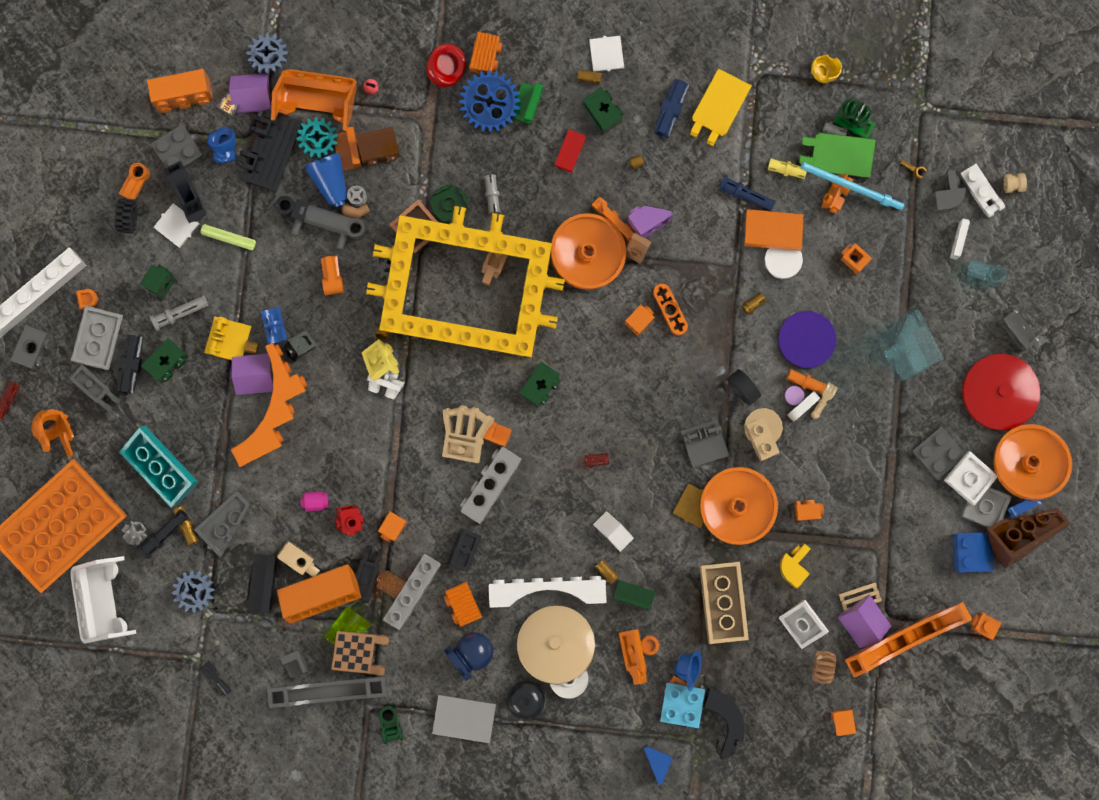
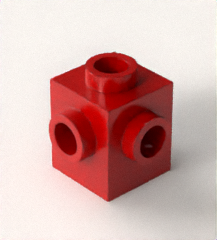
(349, 520)

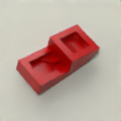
(570, 151)

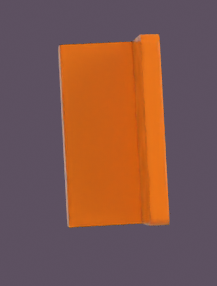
(348, 149)

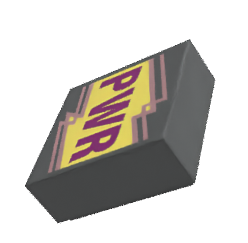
(226, 106)

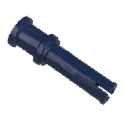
(738, 190)

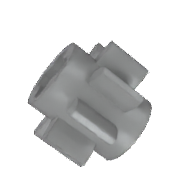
(134, 533)

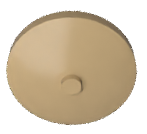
(556, 645)

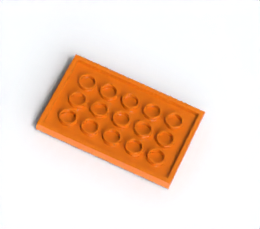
(58, 525)

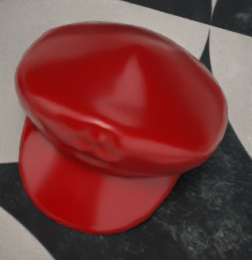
(446, 65)

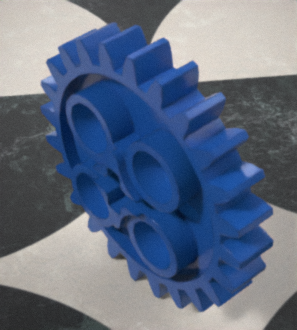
(485, 117)

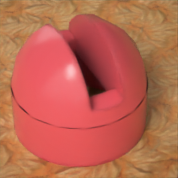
(370, 90)

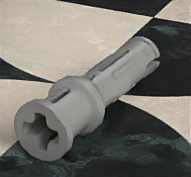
(170, 316)

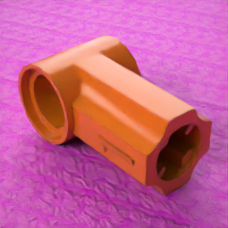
(133, 183)
(332, 280)

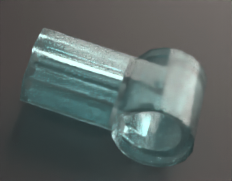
(984, 272)

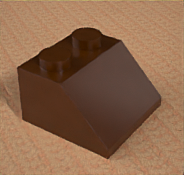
(378, 146)

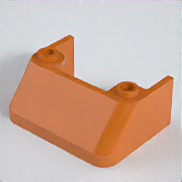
(314, 92)

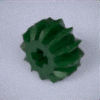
(855, 113)

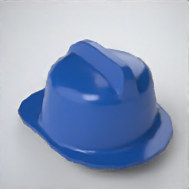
(689, 668)

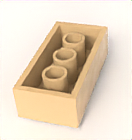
(723, 602)

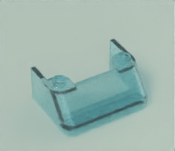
(912, 346)

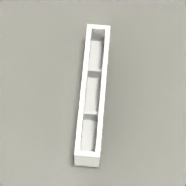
(39, 289)

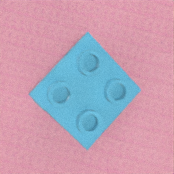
(682, 706)

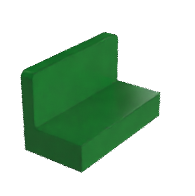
(529, 102)

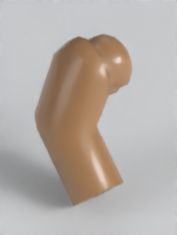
(353, 212)

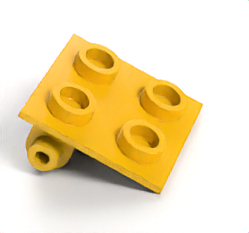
(227, 338)

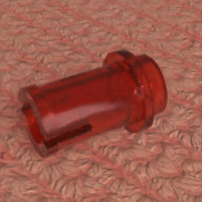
(595, 459)

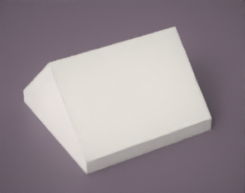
(803, 624)

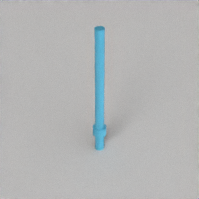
(884, 199)

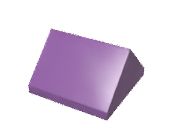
(250, 92)
(252, 374)
(865, 622)

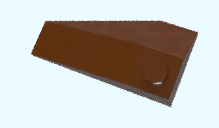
(1018, 537)

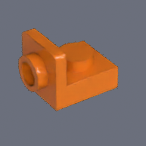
(985, 625)

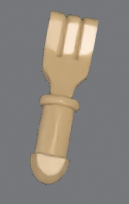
(828, 394)

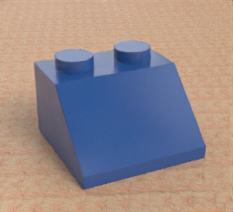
(972, 553)

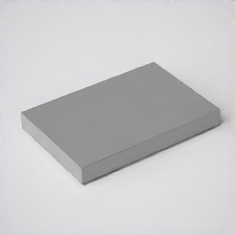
(96, 338)
(464, 719)

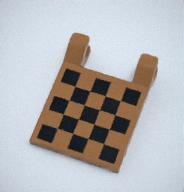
(355, 651)

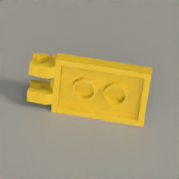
(719, 105)

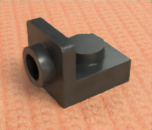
(299, 345)

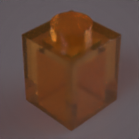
(390, 583)

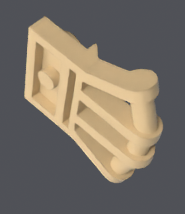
(464, 446)

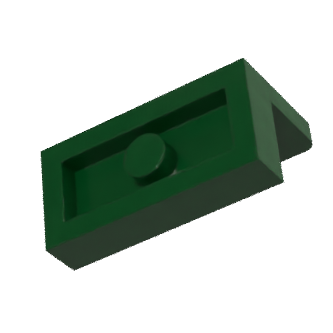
(634, 595)

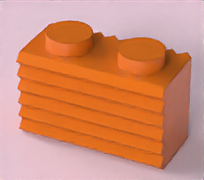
(485, 53)
(463, 604)

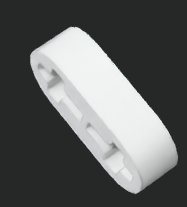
(803, 406)

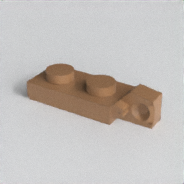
(493, 267)

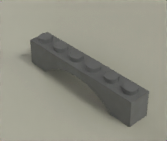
(327, 691)

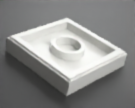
(970, 478)

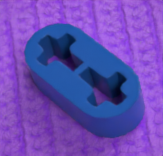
(1022, 507)

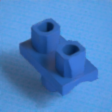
(274, 325)

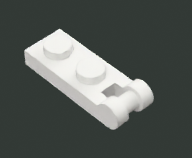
(981, 190)

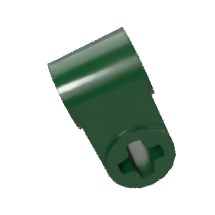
(390, 726)

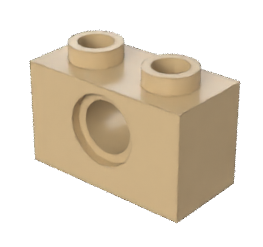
(761, 439)

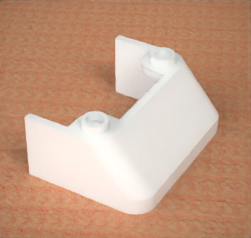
(96, 602)

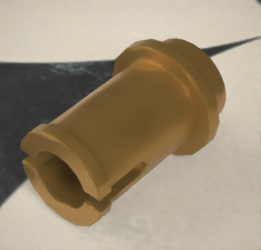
(590, 77)
(751, 305)
(607, 572)

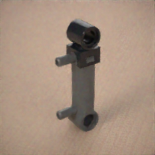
(305, 213)

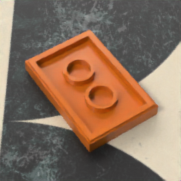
(773, 230)

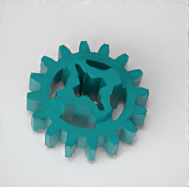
(309, 138)

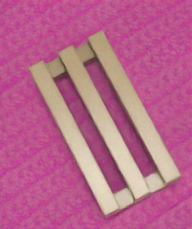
(875, 592)

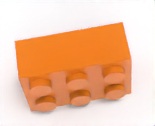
(180, 90)

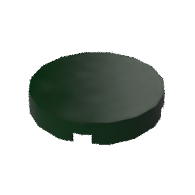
(444, 201)

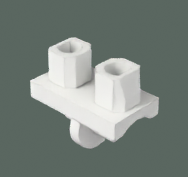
(387, 380)

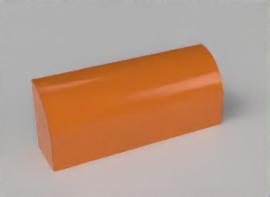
(318, 594)

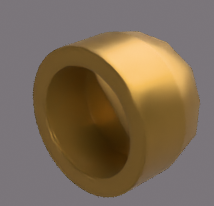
(381, 335)

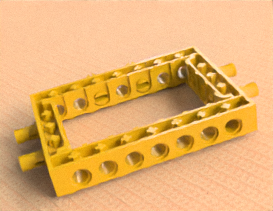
(458, 235)

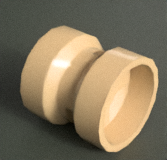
(1014, 182)

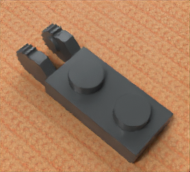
(93, 387)

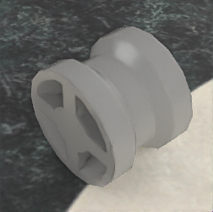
(354, 193)

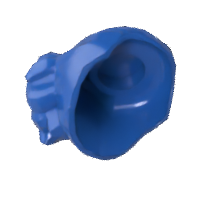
(222, 144)

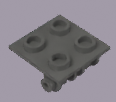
(704, 443)

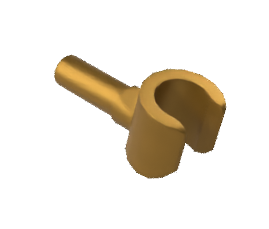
(914, 169)

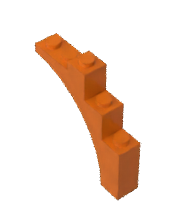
(279, 412)
(907, 637)

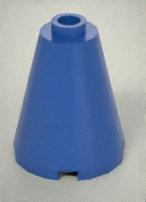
(329, 178)

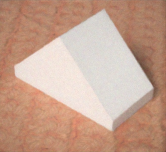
(613, 531)

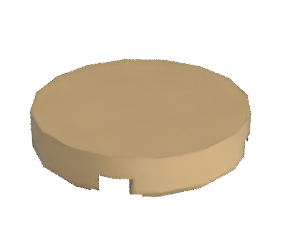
(772, 420)

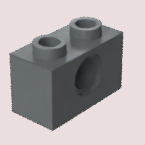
(28, 337)

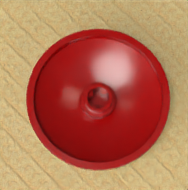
(1001, 392)

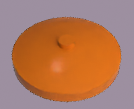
(588, 251)
(1032, 462)
(738, 506)

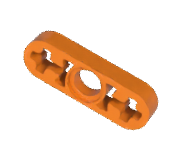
(659, 299)

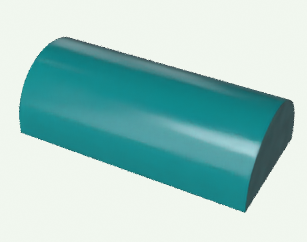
(158, 466)

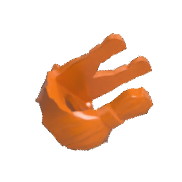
(60, 429)

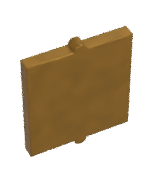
(689, 506)

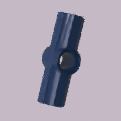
(671, 108)

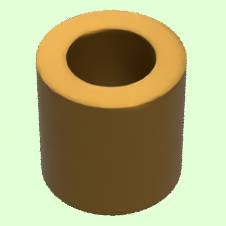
(636, 162)
(251, 347)

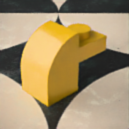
(789, 566)

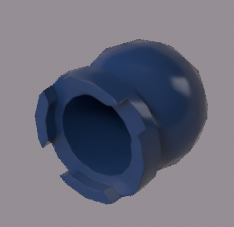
(471, 653)

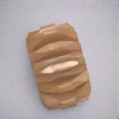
(824, 667)

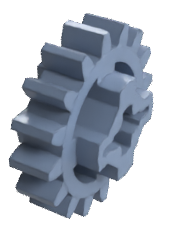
(275, 54)
(199, 602)

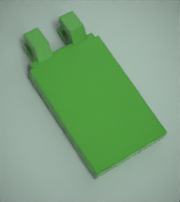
(840, 154)

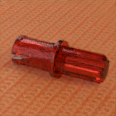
(7, 398)

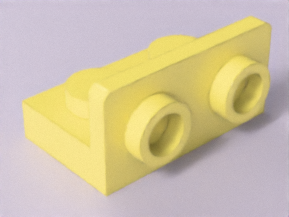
(379, 359)

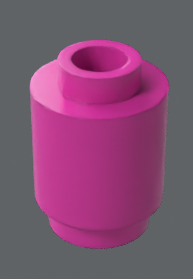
(314, 501)

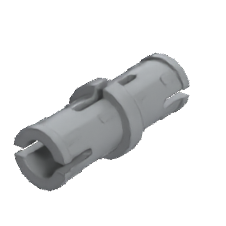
(492, 194)

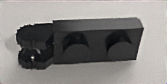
(368, 573)

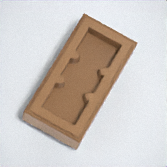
(637, 248)

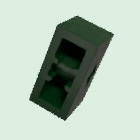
(603, 120)
(158, 280)
(156, 366)
(530, 389)

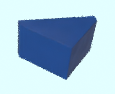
(659, 762)

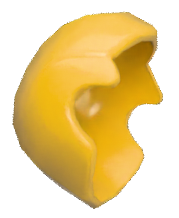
(826, 68)

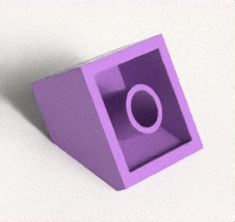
(648, 220)

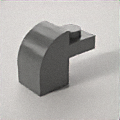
(951, 197)

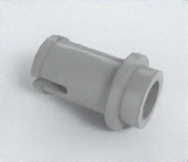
(833, 129)

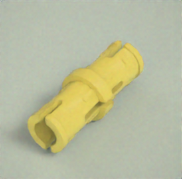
(786, 168)

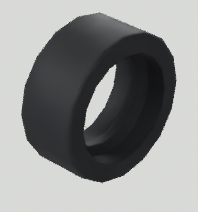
(744, 387)

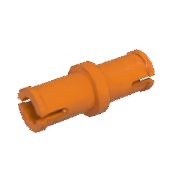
(806, 381)

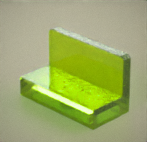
(348, 621)

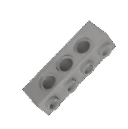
(511, 462)
(412, 592)

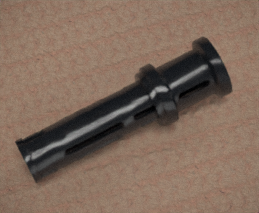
(157, 539)

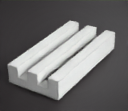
(959, 239)

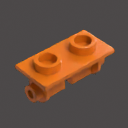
(833, 199)

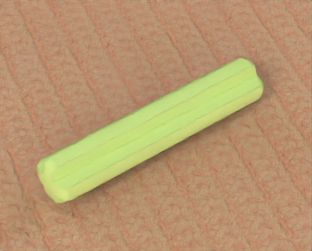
(228, 237)

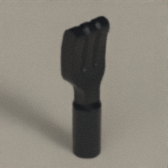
(212, 673)

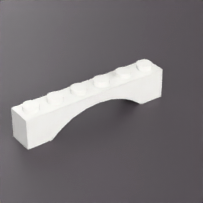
(589, 591)

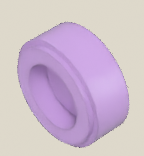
(794, 395)

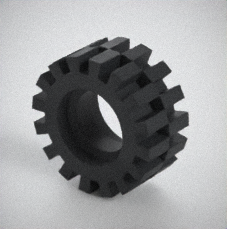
(126, 215)

